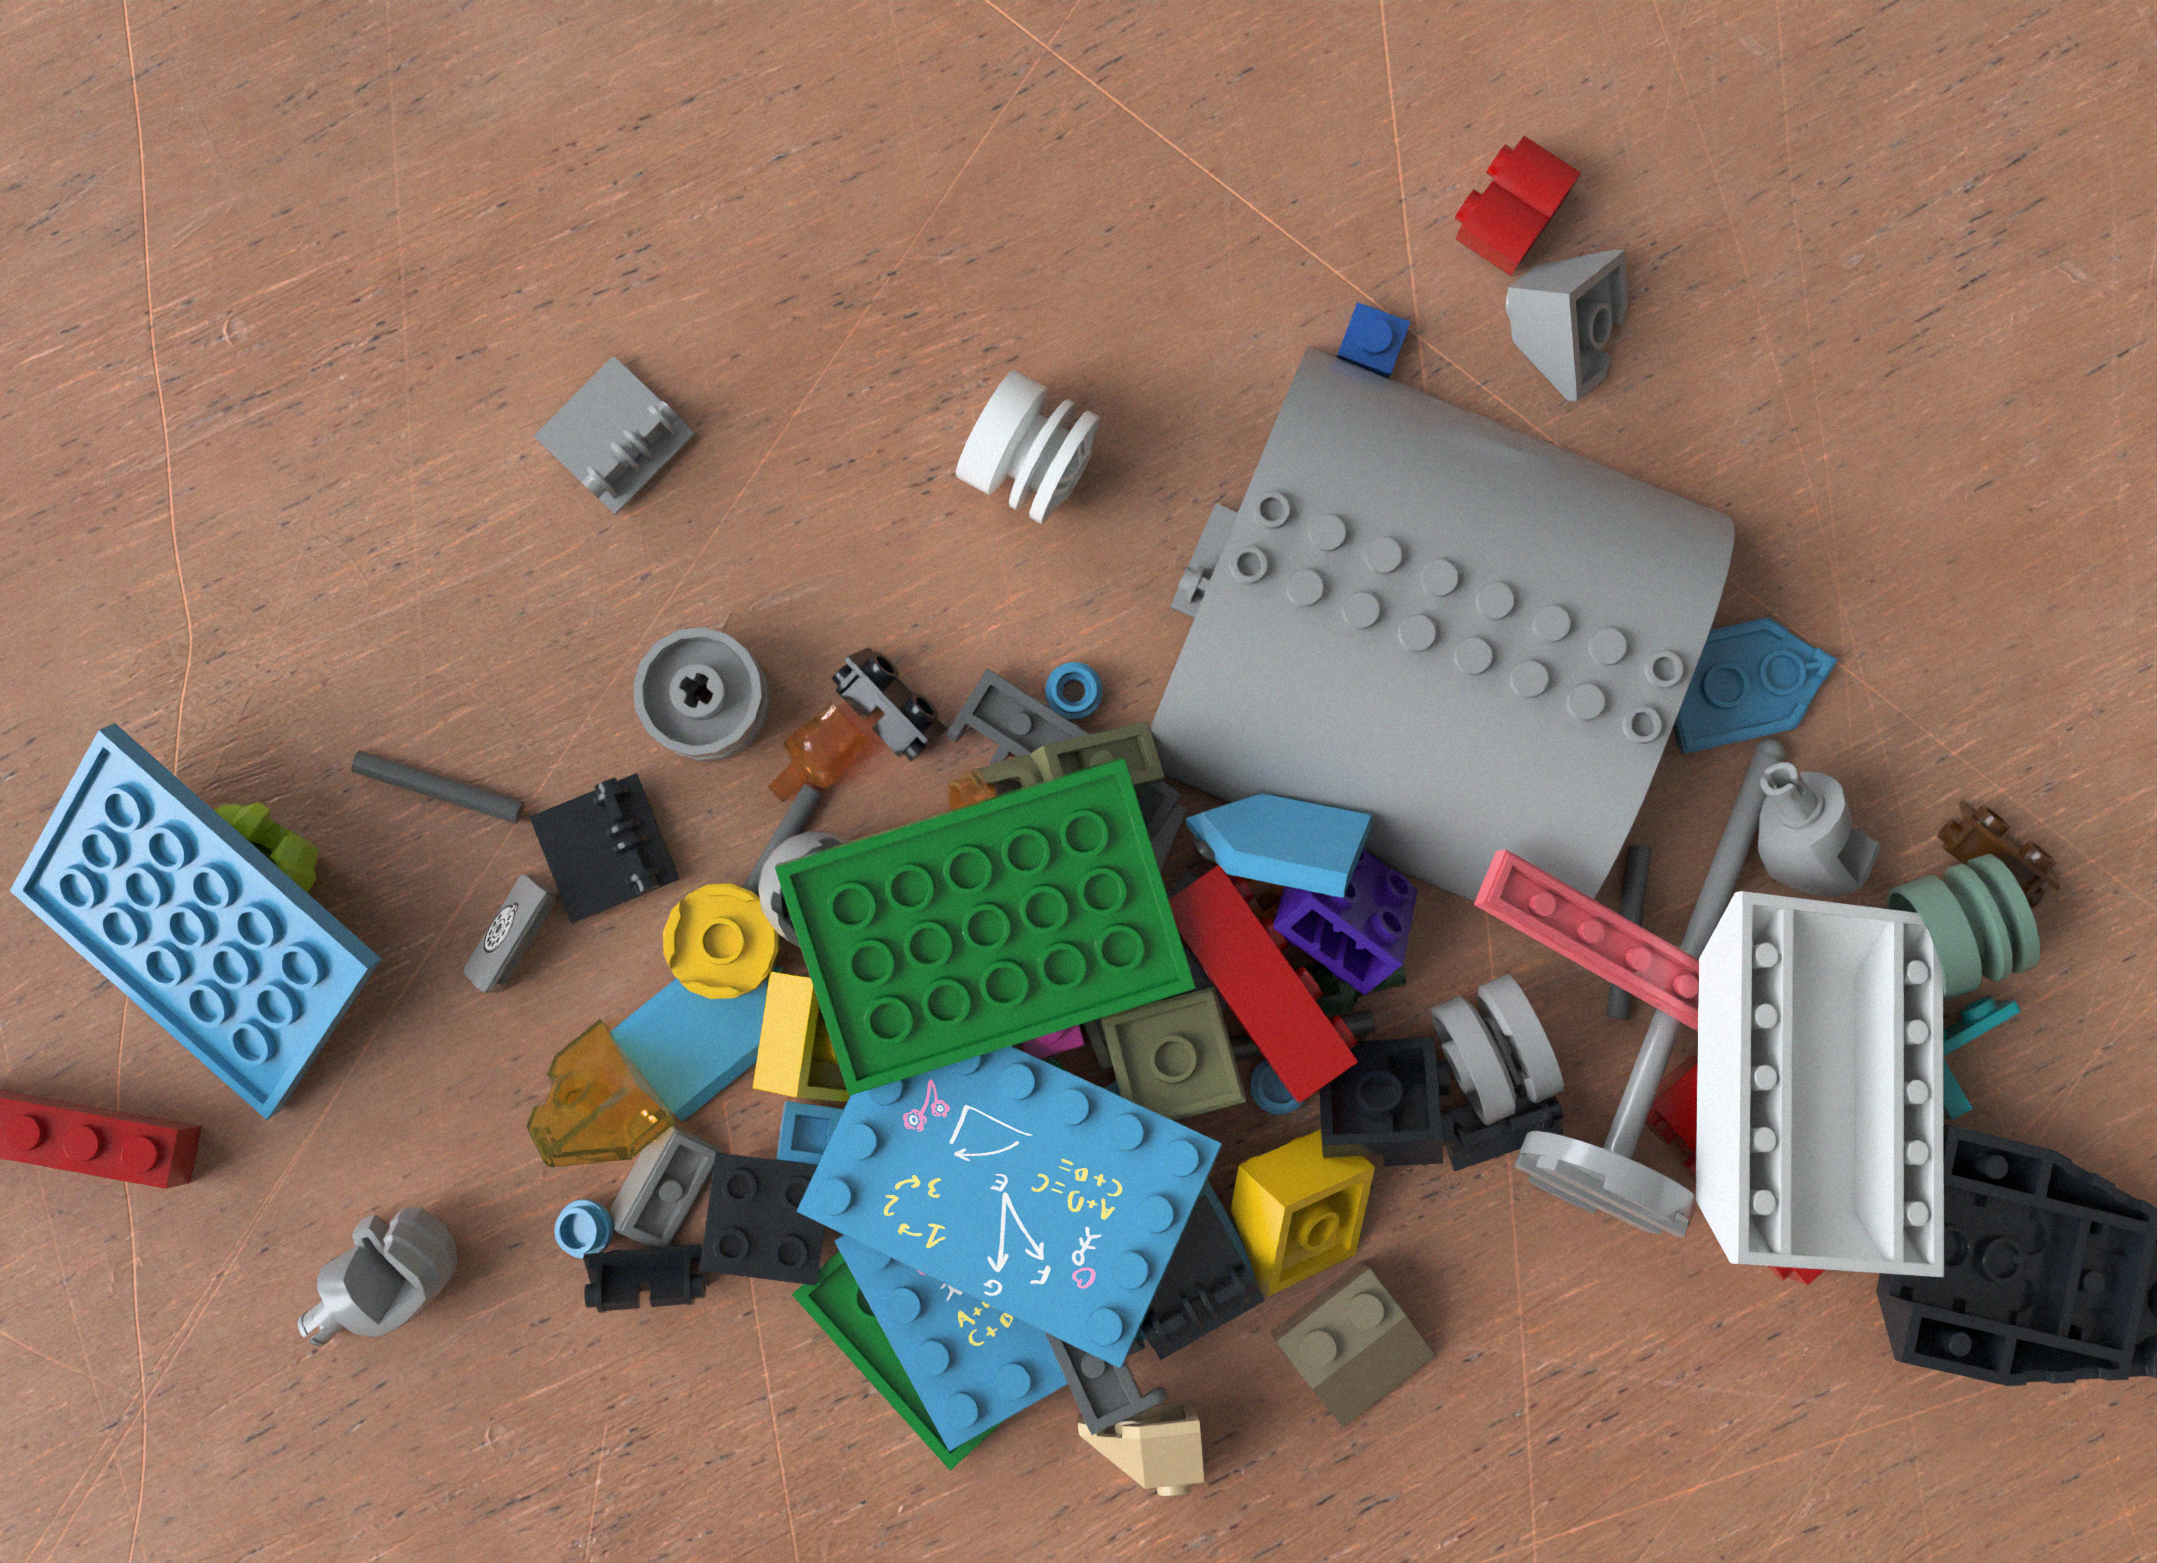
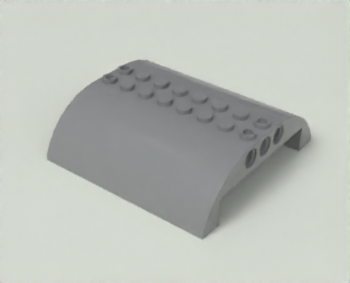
(1443, 634)

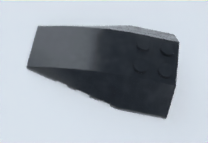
(2040, 1272)

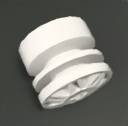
(1030, 448)

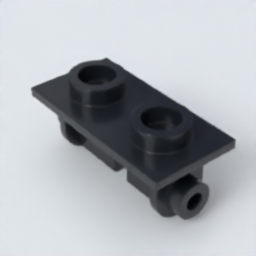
(873, 682)
(1479, 1142)
(666, 1272)

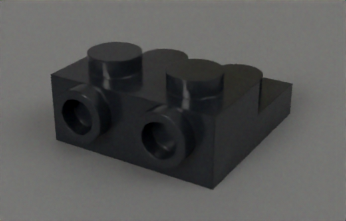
(1389, 1104)

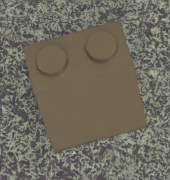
(1352, 1343)

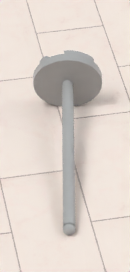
(1607, 1175)

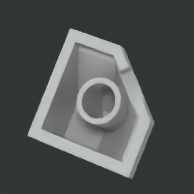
(1565, 317)

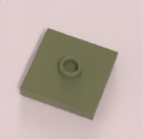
(1175, 1056)

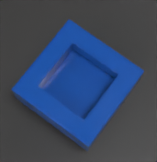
(1373, 339)

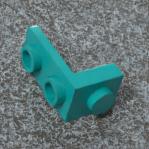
(1977, 1019)

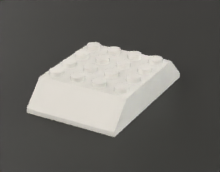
(1821, 1087)

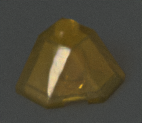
(596, 1105)

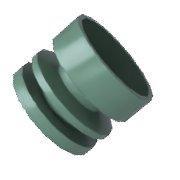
(1975, 922)

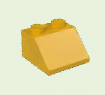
(795, 1044)
(1299, 1210)

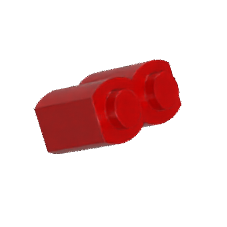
(1516, 205)

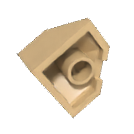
(1155, 1447)

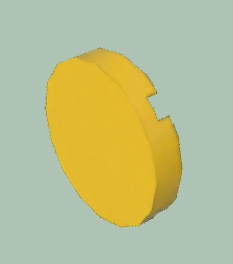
(720, 942)

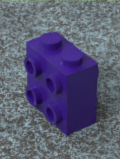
(1356, 935)

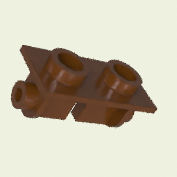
(1984, 833)

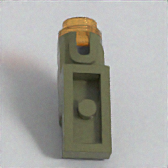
(1061, 758)

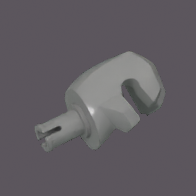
(1810, 834)
(384, 1277)

